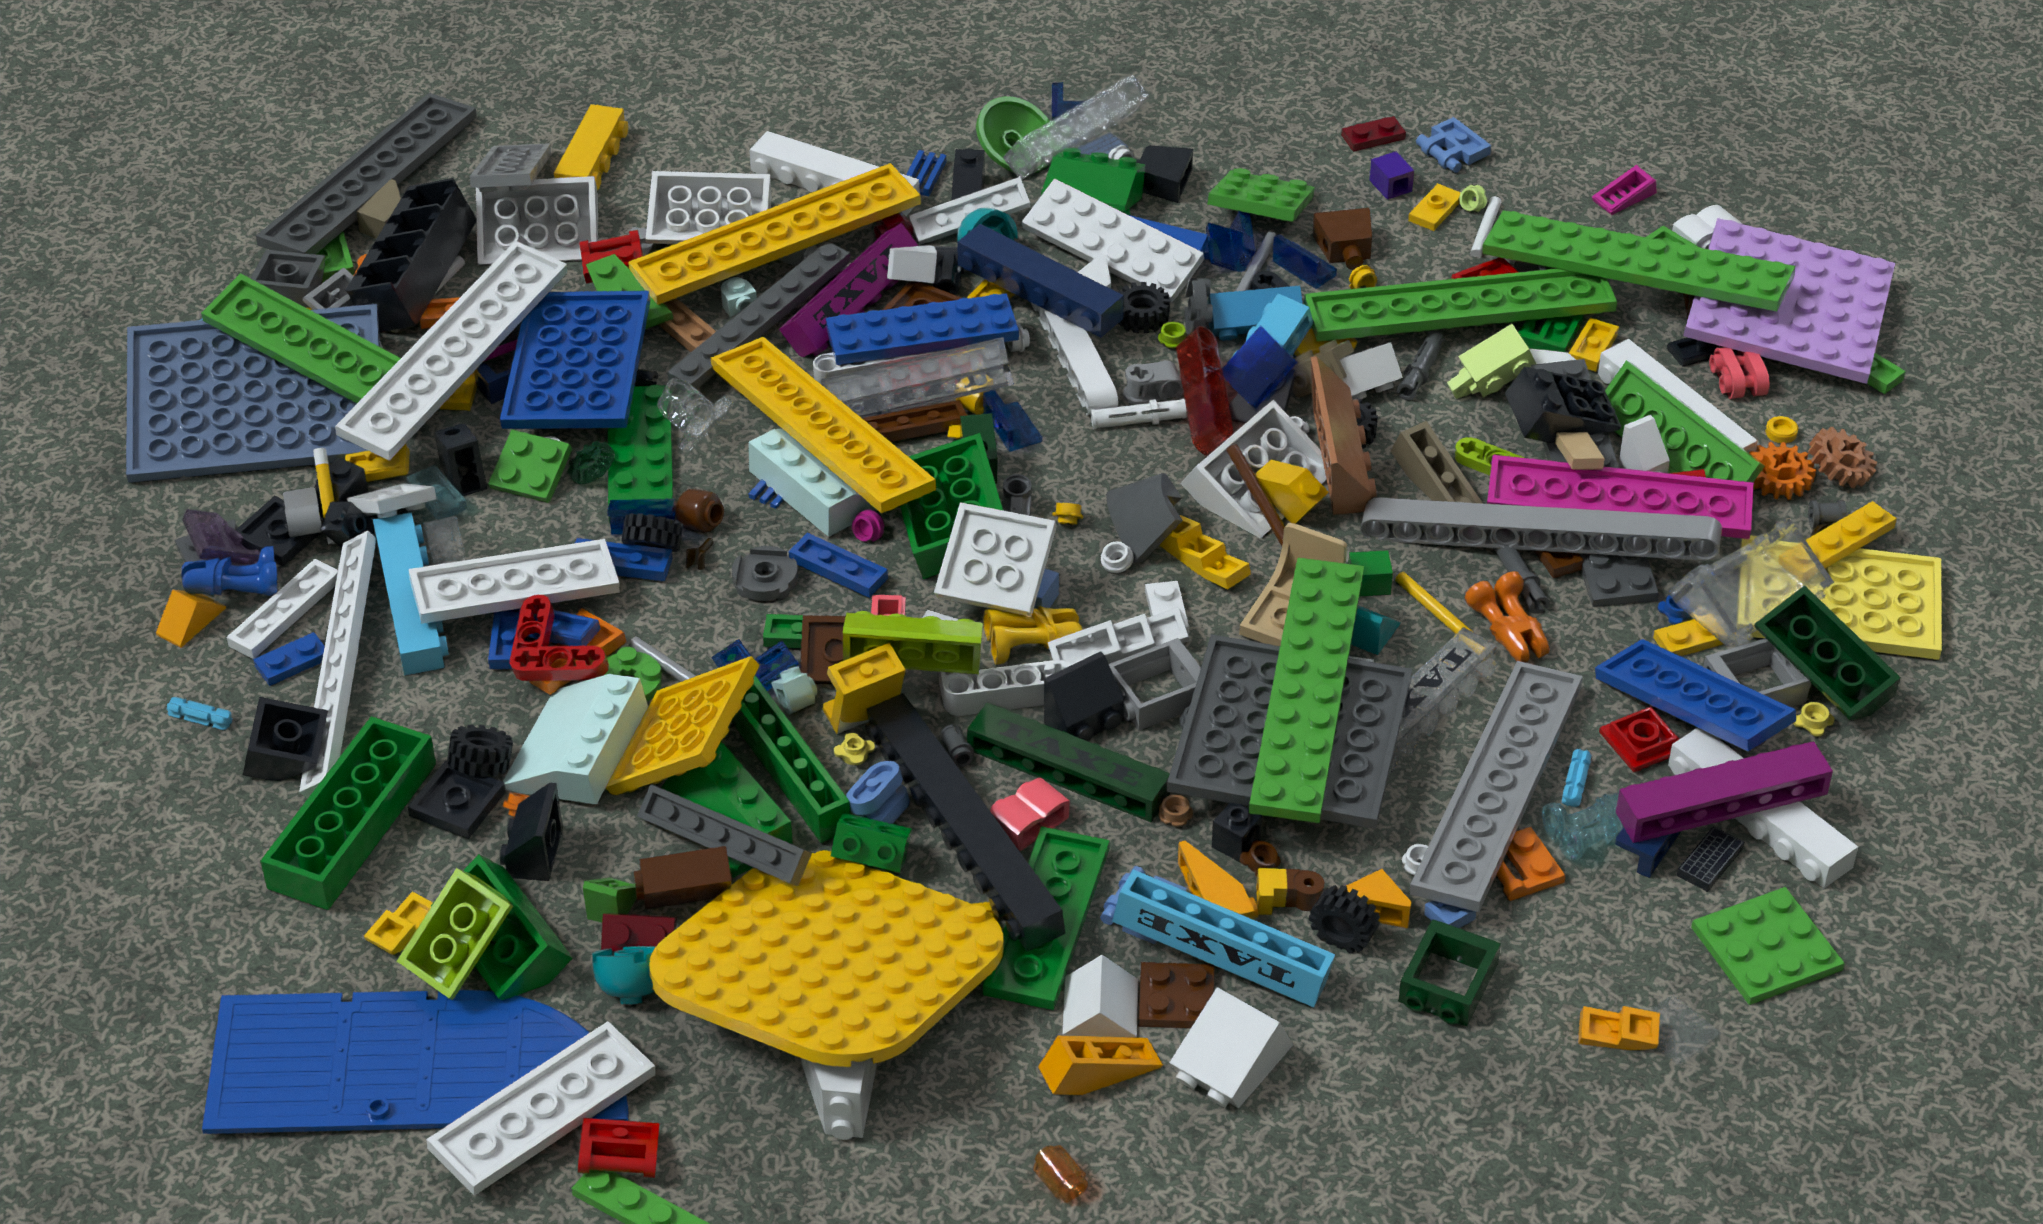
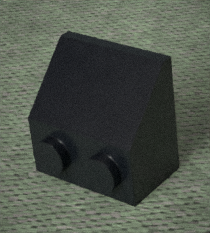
(1083, 698)
(284, 740)
(534, 836)

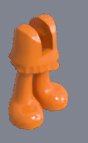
(1518, 625)

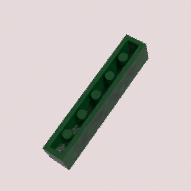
(1068, 761)

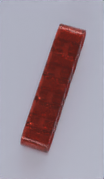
(1204, 390)

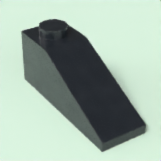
(968, 172)

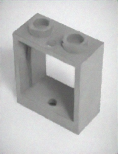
(1757, 655)
(1151, 662)

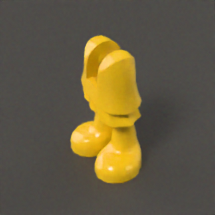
(1013, 629)

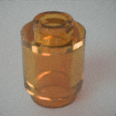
(1060, 1173)

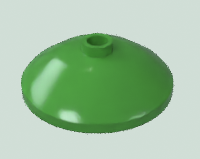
(1005, 122)

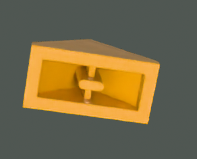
(186, 616)
(1387, 897)

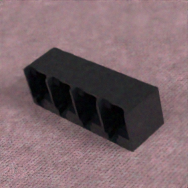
(413, 253)

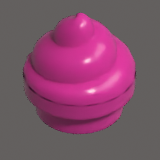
(868, 526)

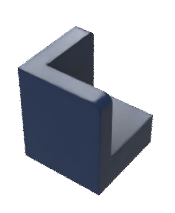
(490, 384)

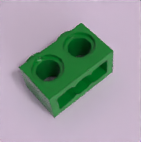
(871, 842)

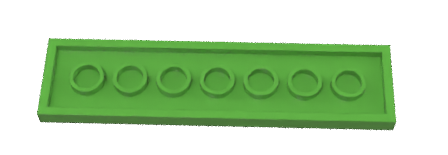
(299, 338)

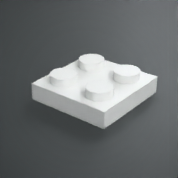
(388, 500)

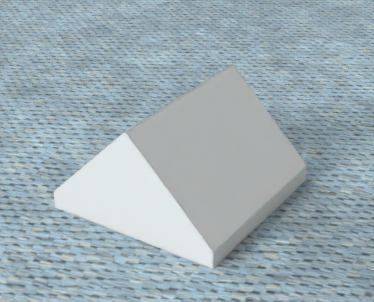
(1100, 1001)

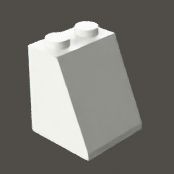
(1230, 1050)
(841, 1096)

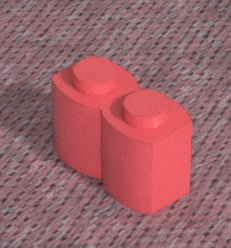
(1029, 809)

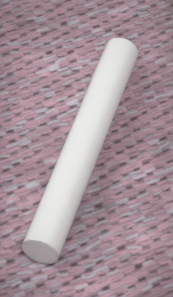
(1486, 226)

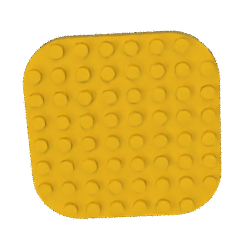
(828, 966)

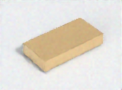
(1579, 450)

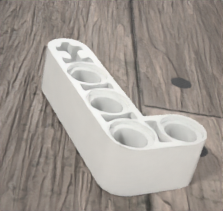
(1002, 686)

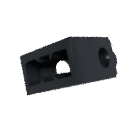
(1166, 171)
(460, 448)

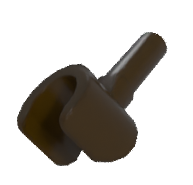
(697, 556)

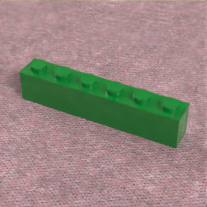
(790, 762)

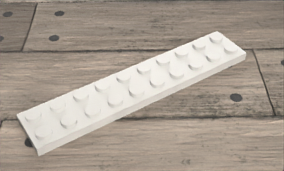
(451, 350)

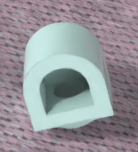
(736, 295)
(794, 690)

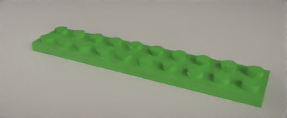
(1640, 260)
(1457, 303)
(1307, 691)

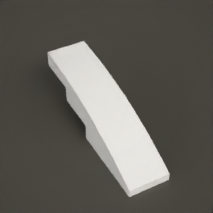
(1122, 638)

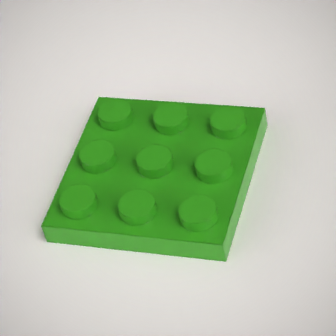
(1261, 195)
(1767, 945)

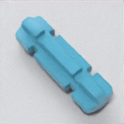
(199, 713)
(1576, 778)

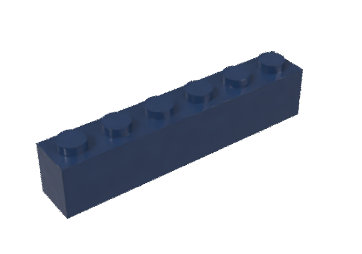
(1040, 280)

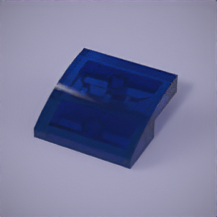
(1258, 367)

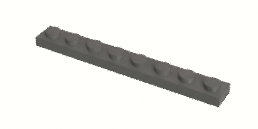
(763, 312)

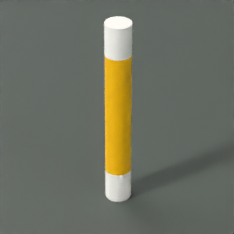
(324, 481)

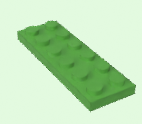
(1687, 436)

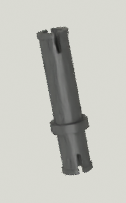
(1418, 372)
(1531, 589)

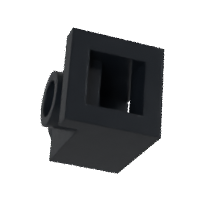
(345, 522)

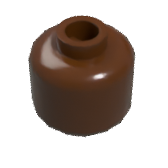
(699, 510)

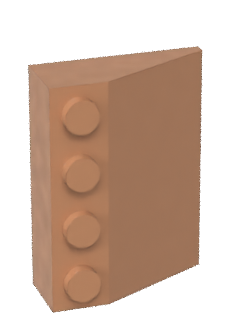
(1341, 441)

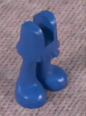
(217, 575)

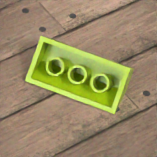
(918, 642)

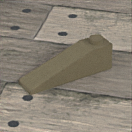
(1431, 466)

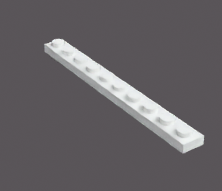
(341, 652)

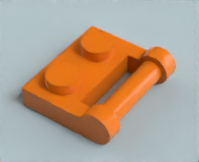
(1532, 863)

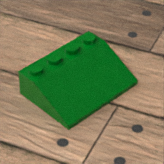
(960, 476)

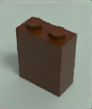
(682, 877)

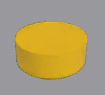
(1781, 429)

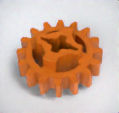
(1784, 470)

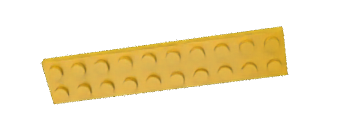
(774, 233)
(824, 425)

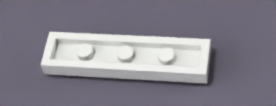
(947, 217)
(283, 609)

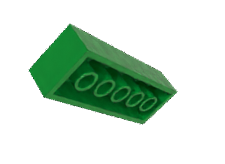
(348, 813)

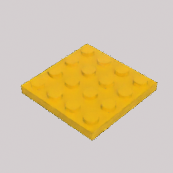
(683, 726)

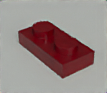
(1373, 133)
(634, 930)

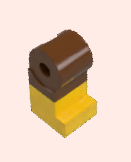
(1287, 889)

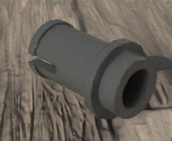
(957, 747)

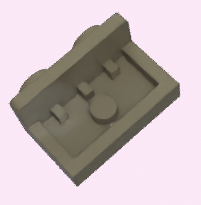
(1330, 354)

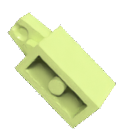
(1491, 364)

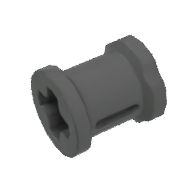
(1826, 512)

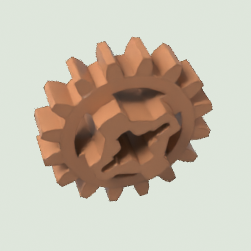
(1842, 457)

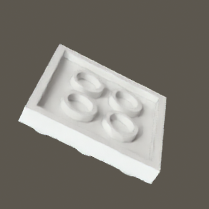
(995, 559)

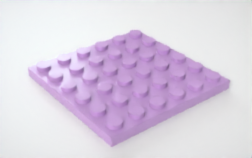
(1826, 316)

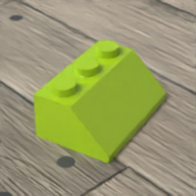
(455, 932)

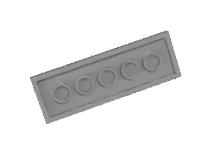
(510, 166)

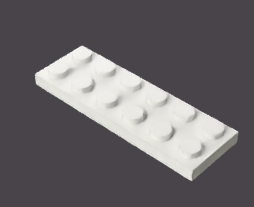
(1131, 247)
(511, 578)
(540, 1108)

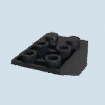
(1559, 403)

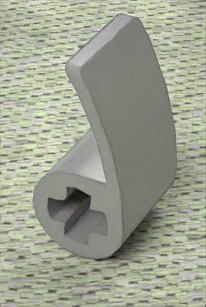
(302, 512)

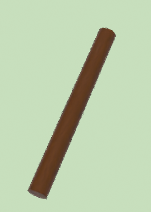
(1257, 491)

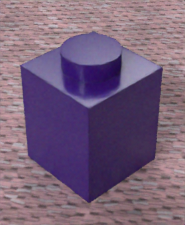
(1391, 175)

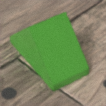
(608, 896)

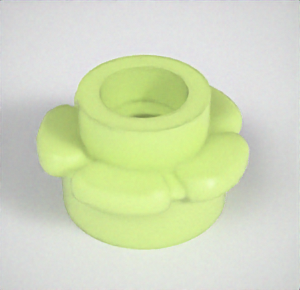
(1467, 198)

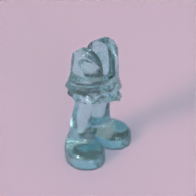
(1568, 827)

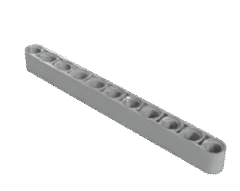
(1543, 528)

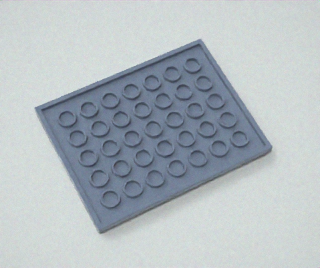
(223, 407)

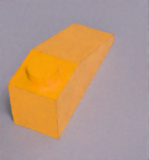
(1213, 883)
(1091, 1062)

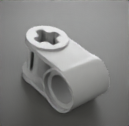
(1154, 380)

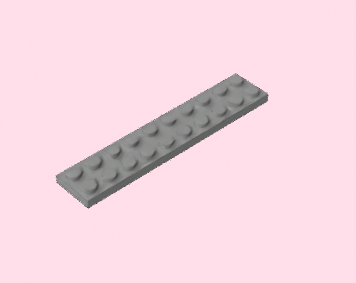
(1496, 787)

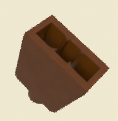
(1344, 235)

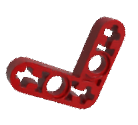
(543, 655)

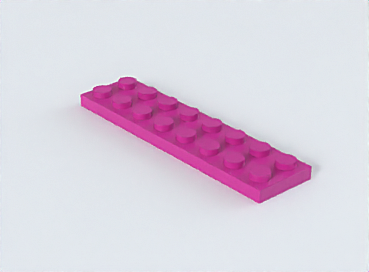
(1618, 489)

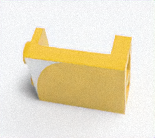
(862, 684)

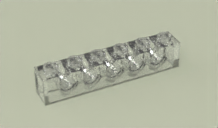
(1076, 126)

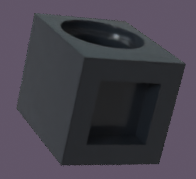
(1235, 830)

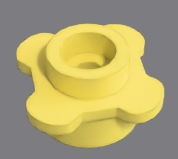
(1814, 718)
(854, 749)

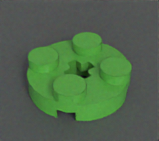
(639, 665)

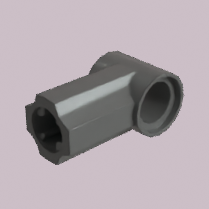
(1017, 494)

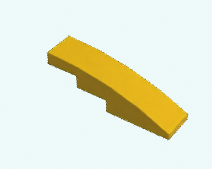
(1205, 555)

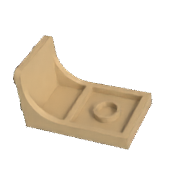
(1268, 614)

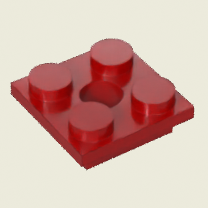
(1636, 750)

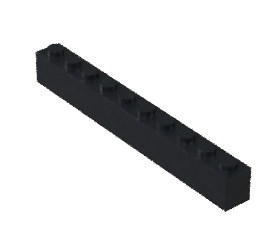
(966, 823)

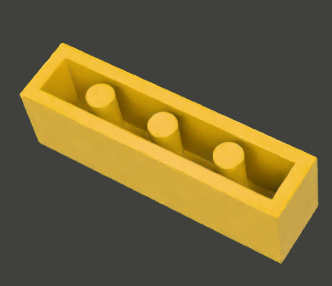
(594, 144)

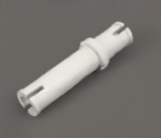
(1175, 408)

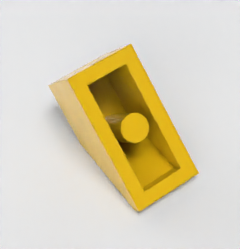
(1290, 489)

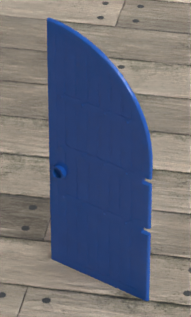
(374, 1059)

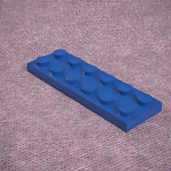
(920, 328)
(1696, 694)

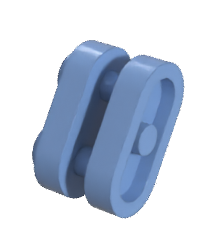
(879, 793)

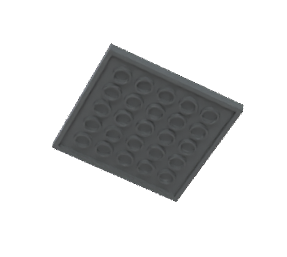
(1228, 720)

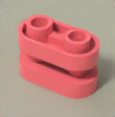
(1739, 372)

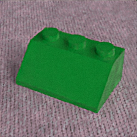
(1105, 179)

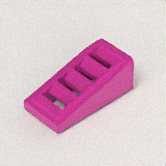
(1645, 188)

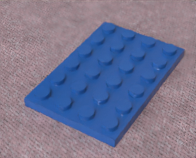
(576, 361)

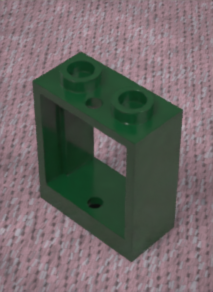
(1459, 947)

